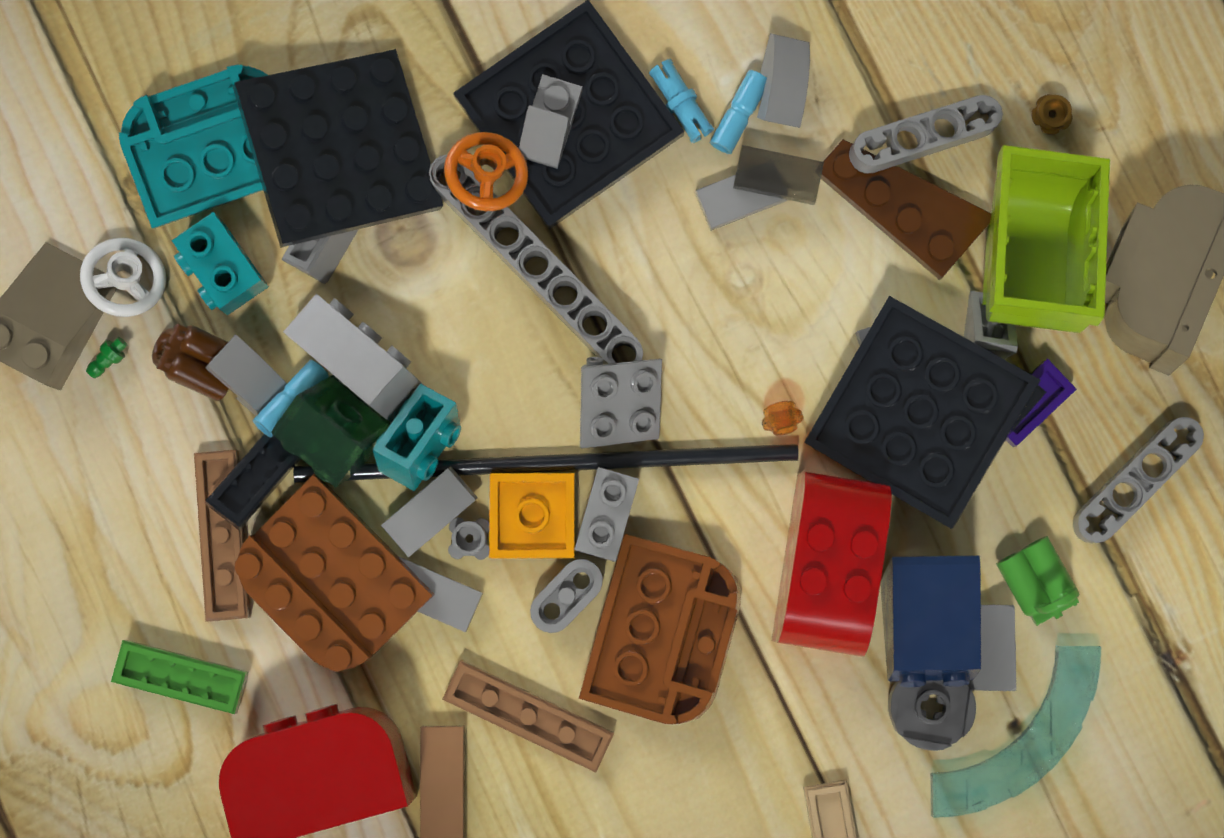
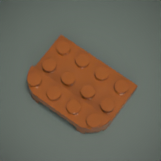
(329, 579)
(662, 633)

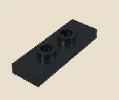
(252, 481)

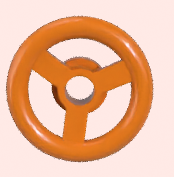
(491, 155)

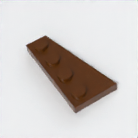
(911, 211)

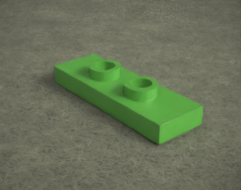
(179, 676)

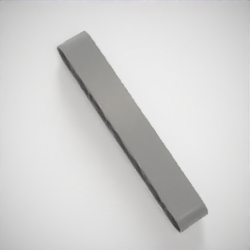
(543, 285)

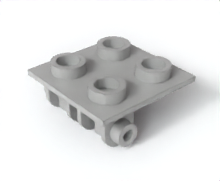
(619, 402)

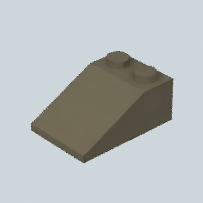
(47, 317)

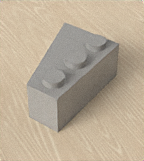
(354, 355)

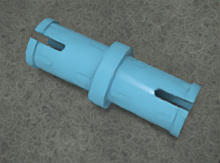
(681, 100)

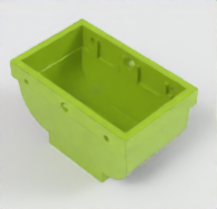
(1047, 240)

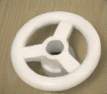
(127, 262)

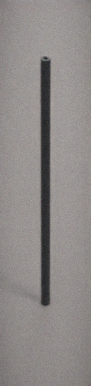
(590, 461)

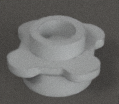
(460, 546)

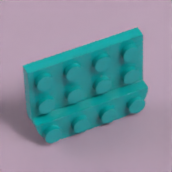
(190, 147)

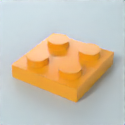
(532, 515)

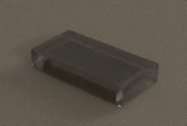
(778, 175)

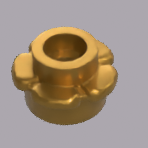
(1054, 103)

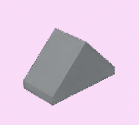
(992, 336)

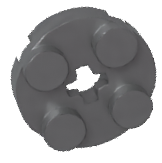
(945, 727)

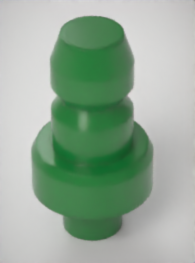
(110, 353)

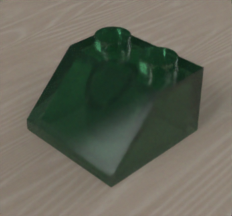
(330, 430)

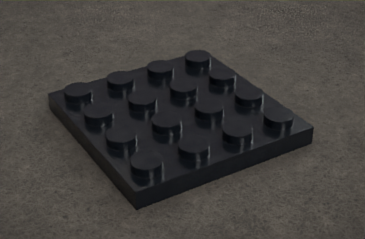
(615, 123)
(337, 147)
(922, 411)

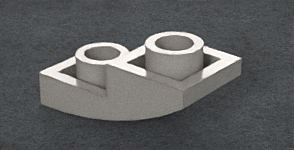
(787, 74)
(246, 375)
(429, 511)

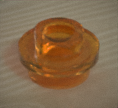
(782, 418)

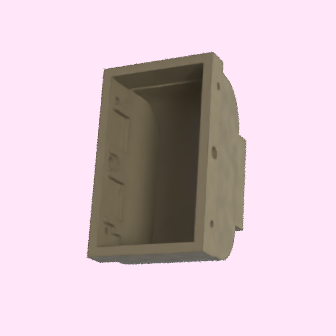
(1163, 274)

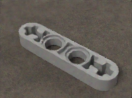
(924, 130)
(1141, 484)

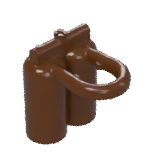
(186, 357)

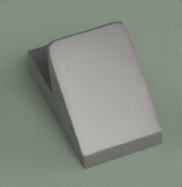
(549, 121)

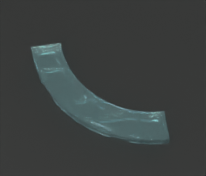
(1035, 750)

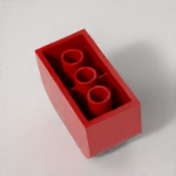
(833, 564)
(315, 774)

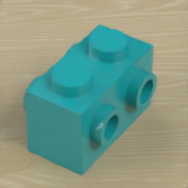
(217, 259)
(417, 437)

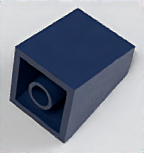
(932, 619)

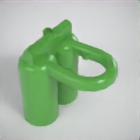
(1039, 581)

